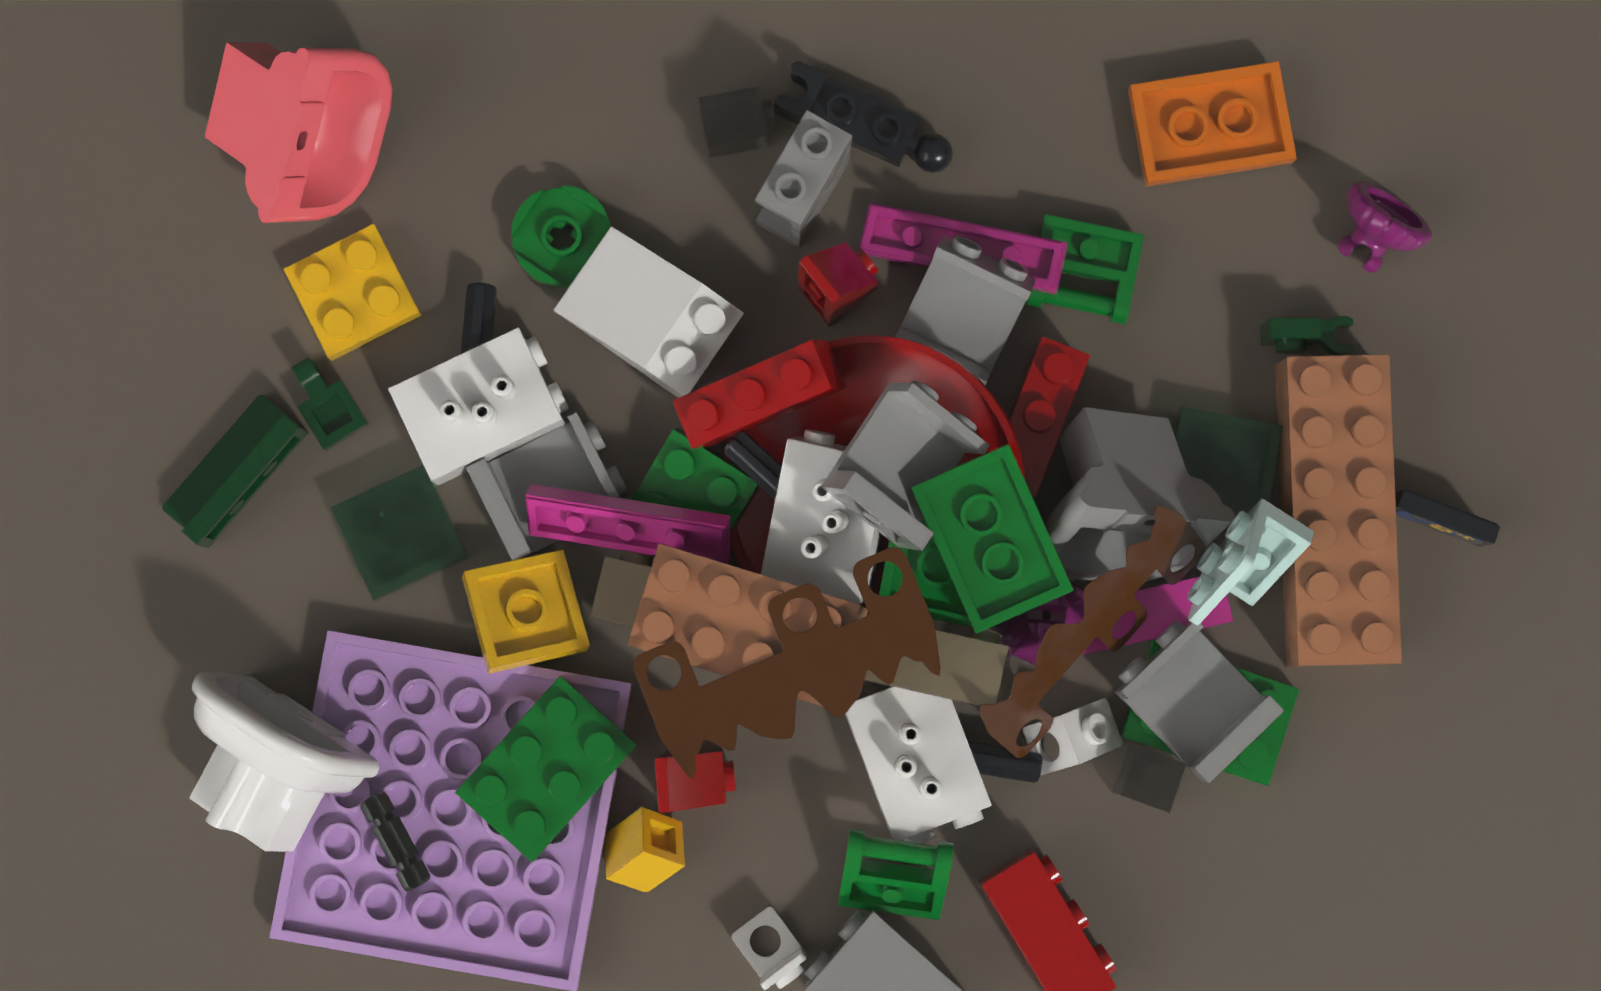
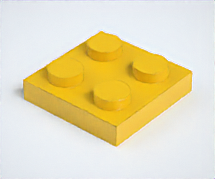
(352, 292)
(525, 611)

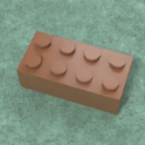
(721, 612)

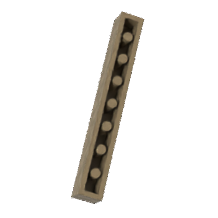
(970, 669)

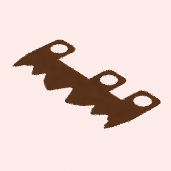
(1104, 603)
(820, 661)

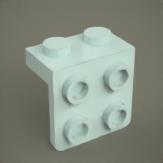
(1249, 560)

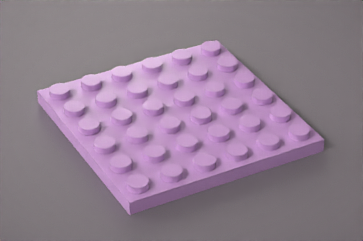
(486, 905)

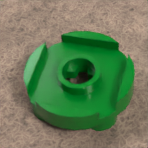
(557, 209)

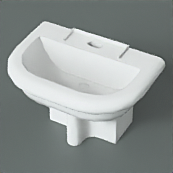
(268, 760)

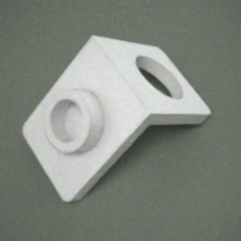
(1080, 736)
(782, 965)

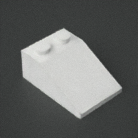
(648, 312)

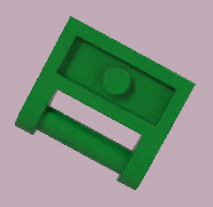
(1095, 254)
(891, 886)

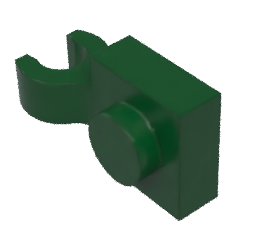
(1294, 334)
(330, 409)

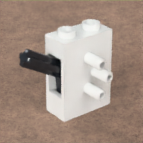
(480, 400)
(810, 531)
(925, 765)

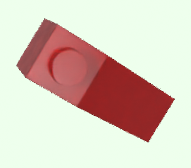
(836, 280)
(707, 788)

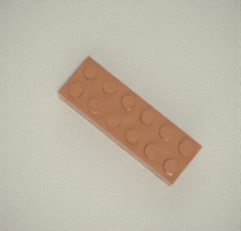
(1342, 486)

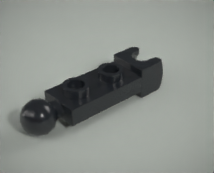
(874, 124)

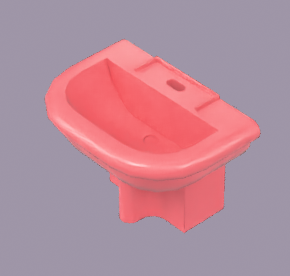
(301, 125)

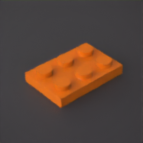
(1212, 123)

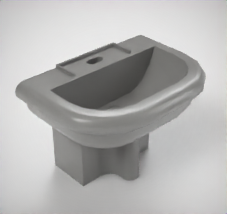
(1119, 475)

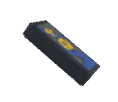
(1445, 518)

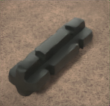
(395, 841)

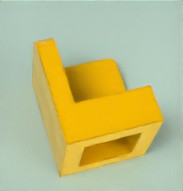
(644, 850)

